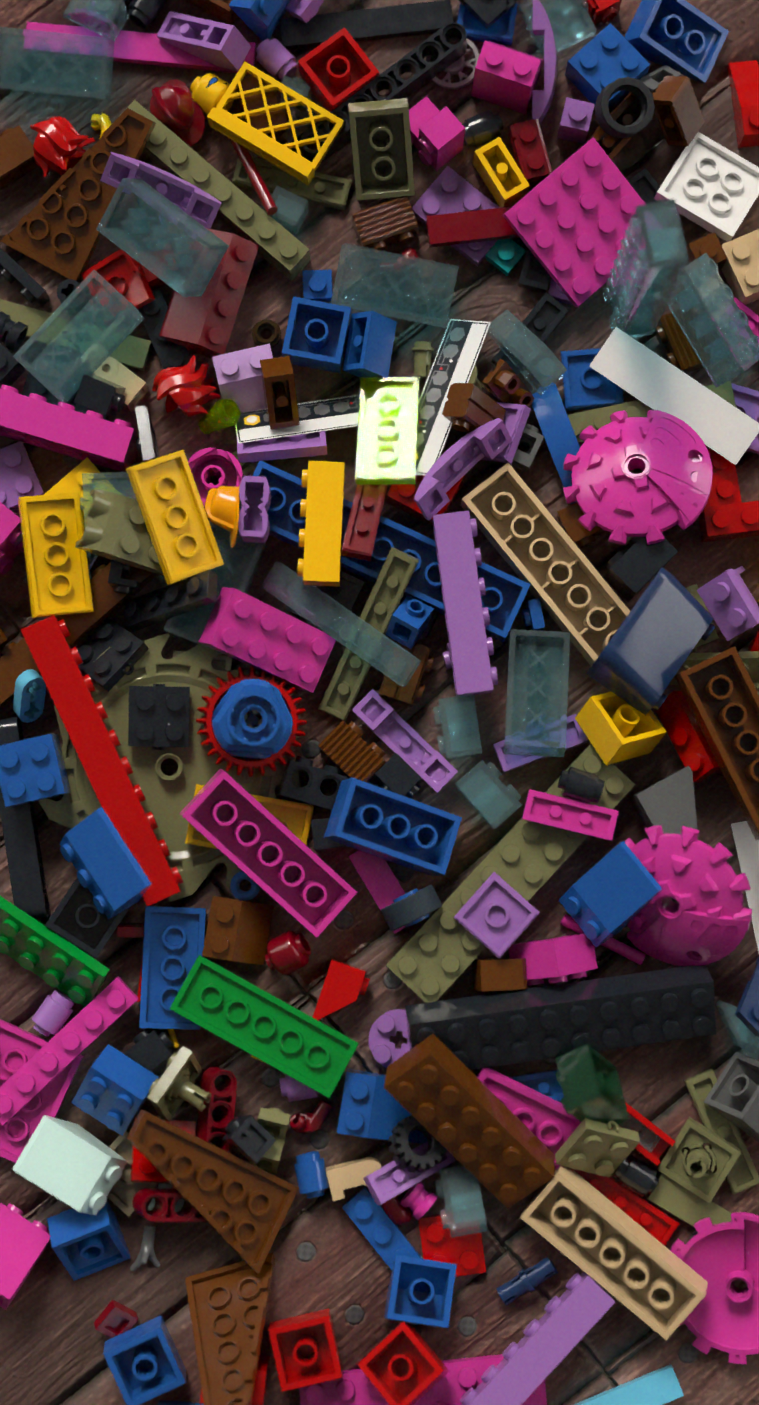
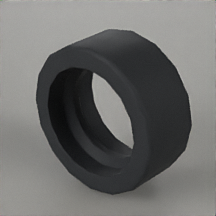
(644, 98)

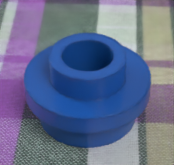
(240, 894)

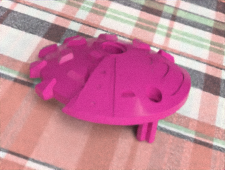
(626, 504)
(709, 898)
(727, 1314)

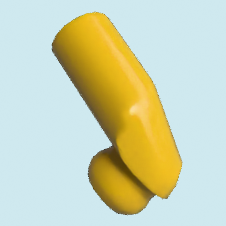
(100, 122)

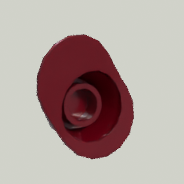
(178, 111)

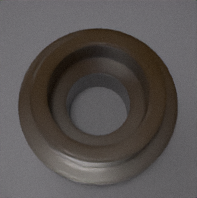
(266, 325)

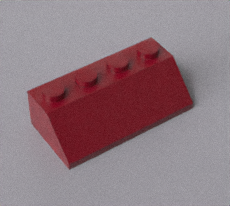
(207, 321)

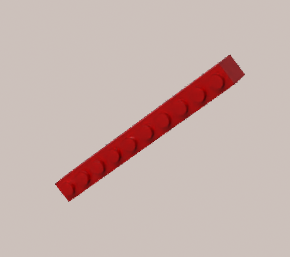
(99, 754)

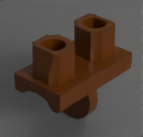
(507, 386)

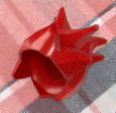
(58, 145)
(185, 388)

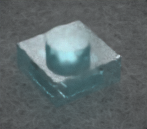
(298, 85)

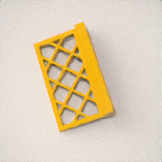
(258, 141)

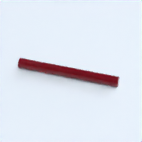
(255, 178)

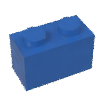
(369, 345)

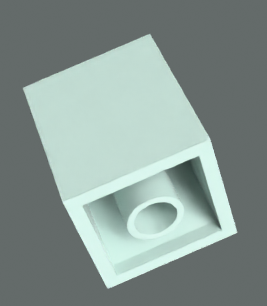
(70, 1164)

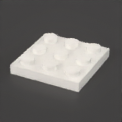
(711, 186)

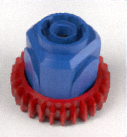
(232, 731)

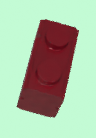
(529, 151)

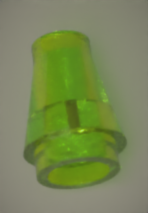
(221, 416)

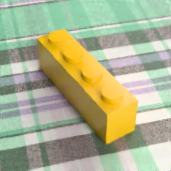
(323, 523)

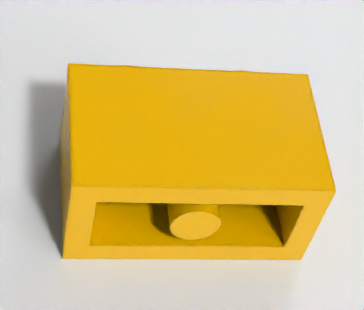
(500, 173)

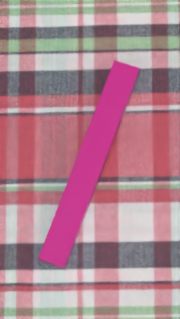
(144, 48)

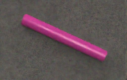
(612, 944)

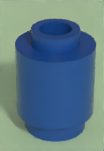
(311, 1174)

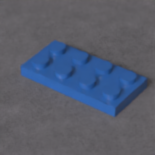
(170, 949)

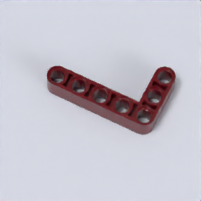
(206, 1130)

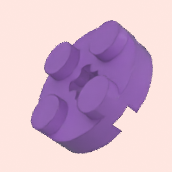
(380, 1034)

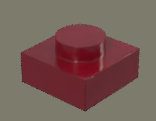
(115, 1319)

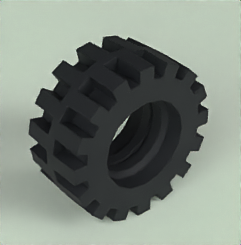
(403, 1152)

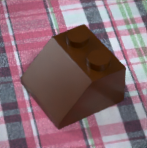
(238, 930)

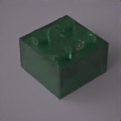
(591, 1086)

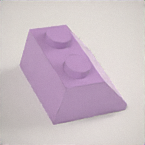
(241, 376)

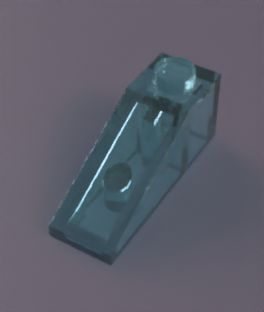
(526, 352)

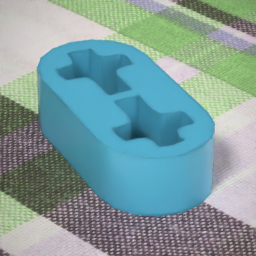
(22, 696)

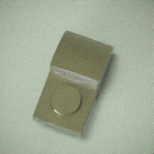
(277, 1124)

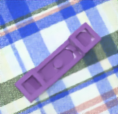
(542, 98)
(183, 194)
(455, 462)
(404, 741)

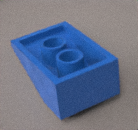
(677, 37)
(610, 894)
(370, 1109)

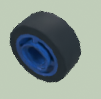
(411, 907)

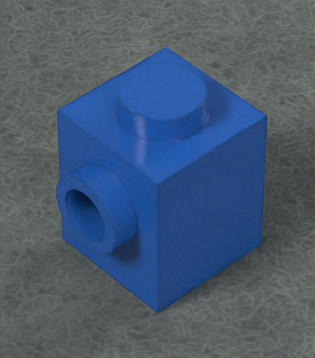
(409, 621)

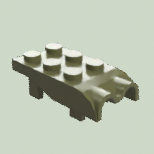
(118, 532)

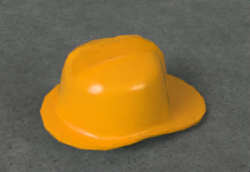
(223, 509)

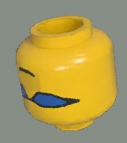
(209, 91)

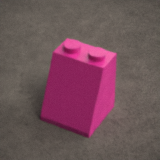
(506, 76)
(19, 1250)

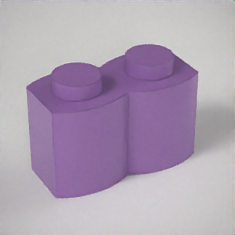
(255, 502)

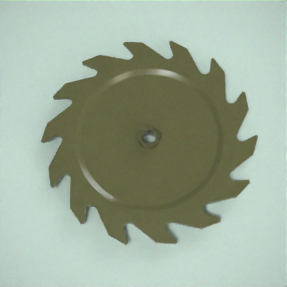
(164, 794)

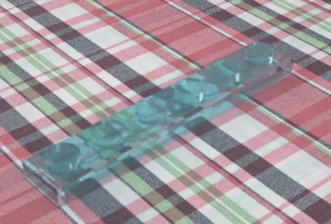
(341, 624)

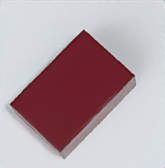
(130, 930)

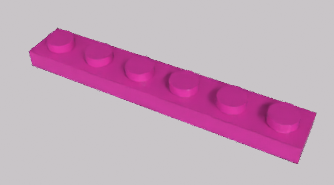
(64, 1047)

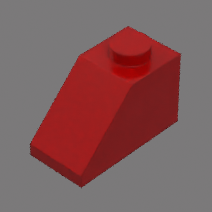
(340, 988)

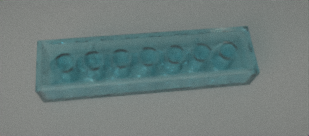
(646, 268)

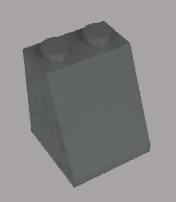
(668, 802)
(737, 1094)

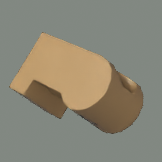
(119, 374)
(350, 1175)

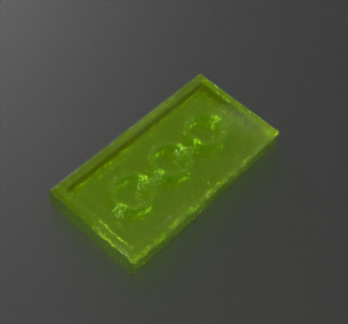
(387, 430)

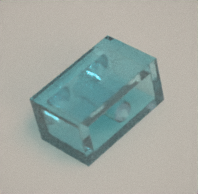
(458, 727)
(488, 794)
(462, 1200)

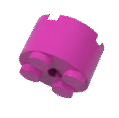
(218, 463)

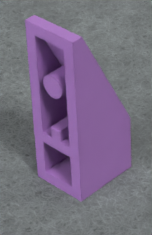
(206, 39)

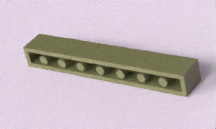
(236, 208)

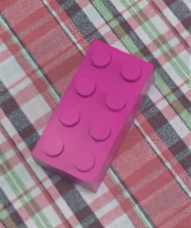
(267, 639)

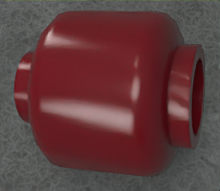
(288, 952)

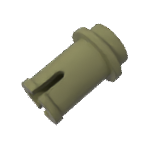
(422, 359)

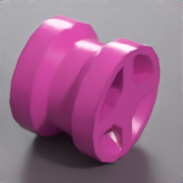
(418, 1200)

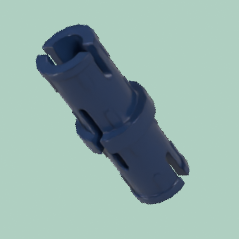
(527, 1280)

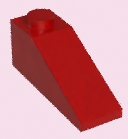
(745, 101)

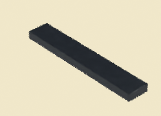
(368, 23)

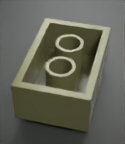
(381, 149)

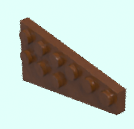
(65, 221)
(229, 1193)
(228, 1328)

